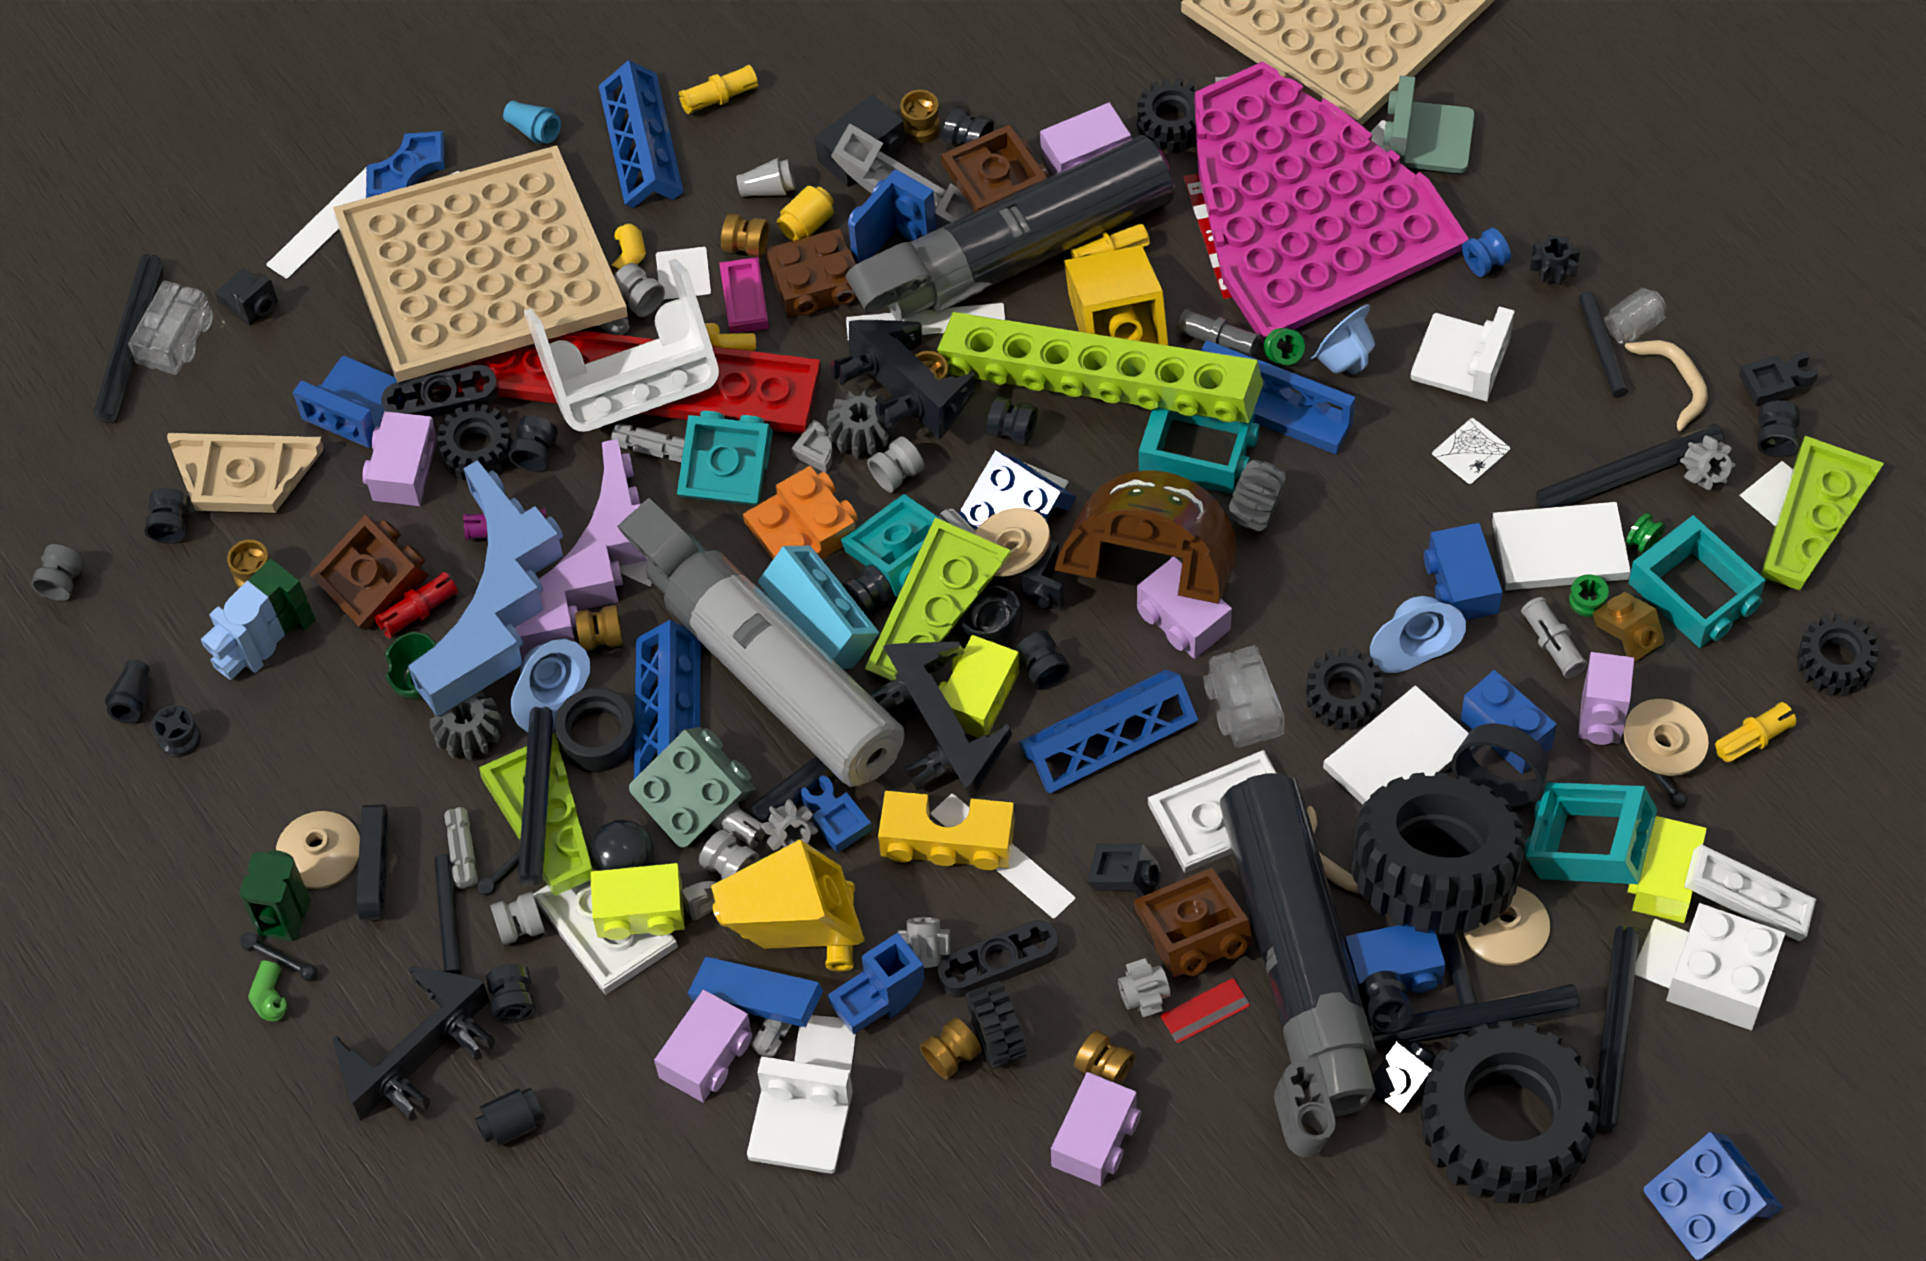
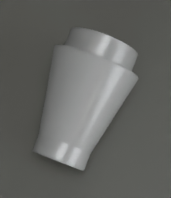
(767, 180)

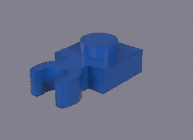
(836, 819)

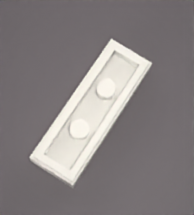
(1750, 892)

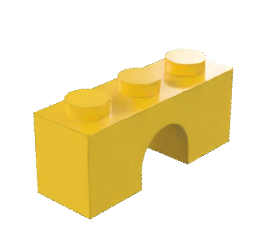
(979, 840)

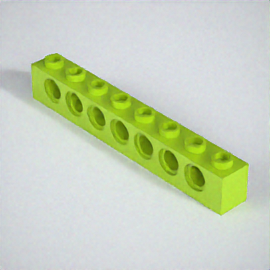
(1102, 367)

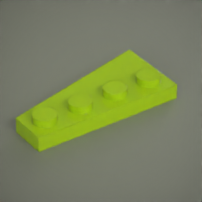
(1816, 505)
(938, 590)
(565, 848)

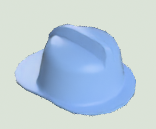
(1347, 344)
(1416, 634)
(548, 678)

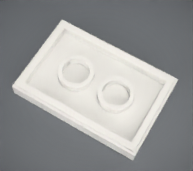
(1559, 545)
(1401, 741)
(1192, 811)
(605, 959)

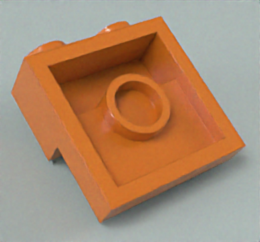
(802, 515)

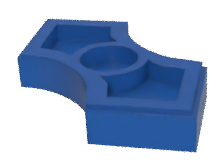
(416, 157)

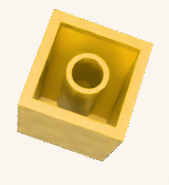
(1117, 295)
(789, 901)

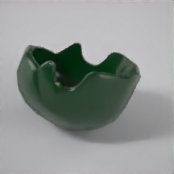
(400, 655)

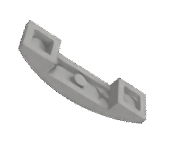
(861, 159)

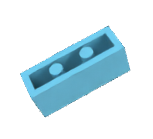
(818, 604)

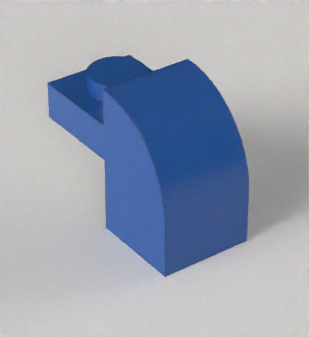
(887, 985)

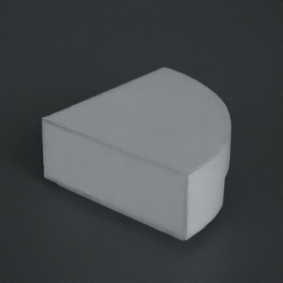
(814, 447)
(698, 899)

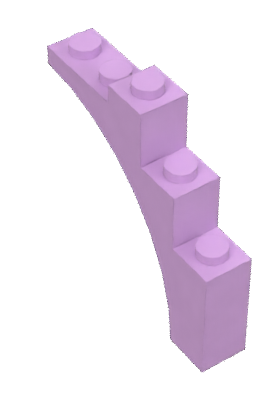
(592, 567)

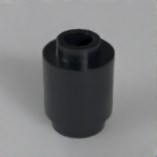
(509, 1116)

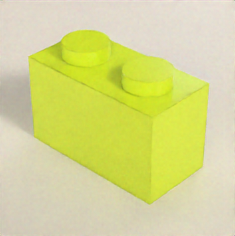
(980, 684)
(1665, 870)
(637, 901)

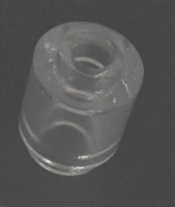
(1635, 315)

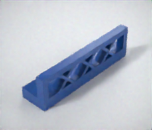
(649, 129)
(1296, 415)
(677, 693)
(1102, 715)

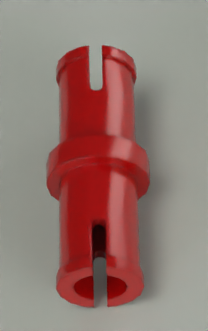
(416, 605)

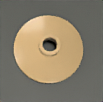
(1021, 532)
(1675, 727)
(329, 861)
(1513, 941)

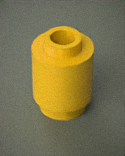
(806, 213)

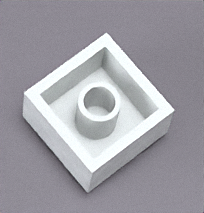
(1725, 966)

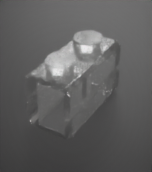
(171, 327)
(1245, 697)

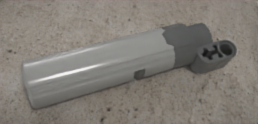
(766, 650)

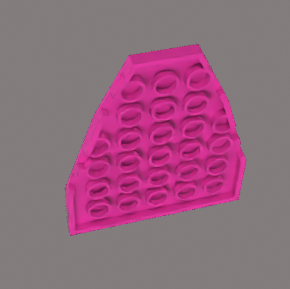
(1307, 202)

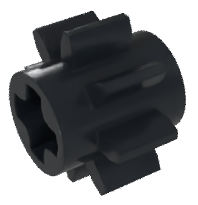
(1554, 259)

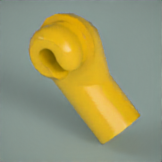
(632, 246)
(738, 341)

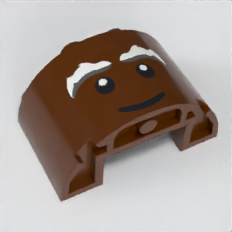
(1160, 516)

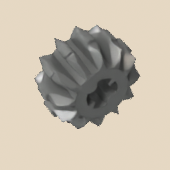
(855, 424)
(1256, 495)
(468, 726)

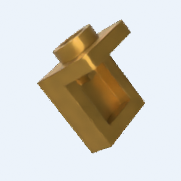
(1632, 623)

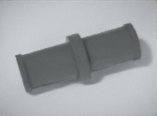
(1218, 332)

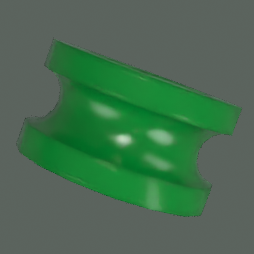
(1293, 338)
(1645, 532)
(1590, 583)

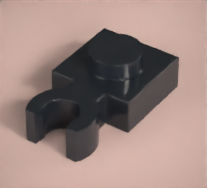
(1773, 380)

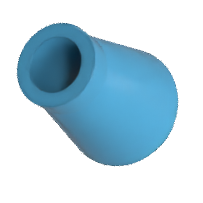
(534, 121)

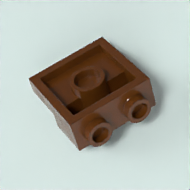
(993, 167)
(812, 272)
(369, 570)
(1194, 923)

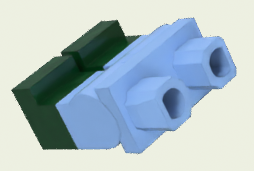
(256, 620)

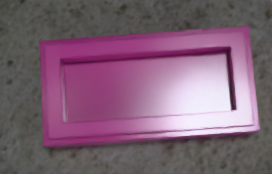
(744, 295)

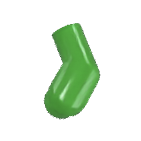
(264, 996)

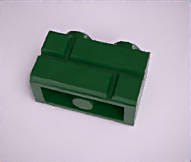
(275, 895)

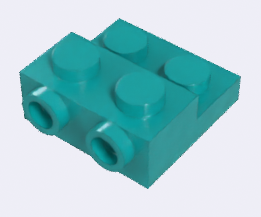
(724, 458)
(891, 539)

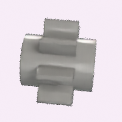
(1707, 462)
(783, 817)
(927, 939)
(1144, 987)

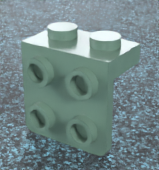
(1428, 133)
(691, 785)

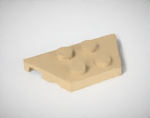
(242, 470)

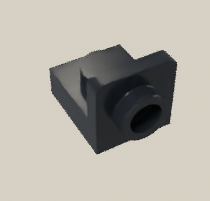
(247, 296)
(1124, 869)

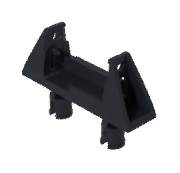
(914, 386)
(954, 753)
(458, 1001)

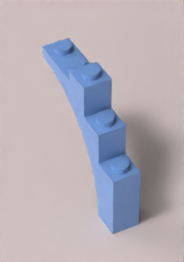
(485, 638)

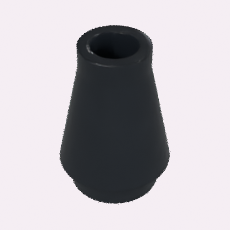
(129, 694)

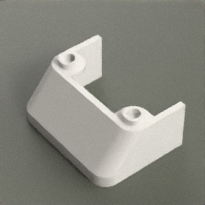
(635, 378)

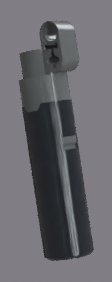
(1016, 232)
(1302, 957)

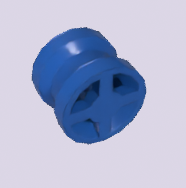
(1486, 252)

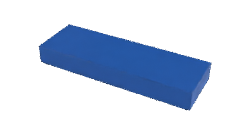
(758, 991)

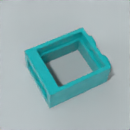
(1204, 473)
(1697, 539)
(1629, 845)

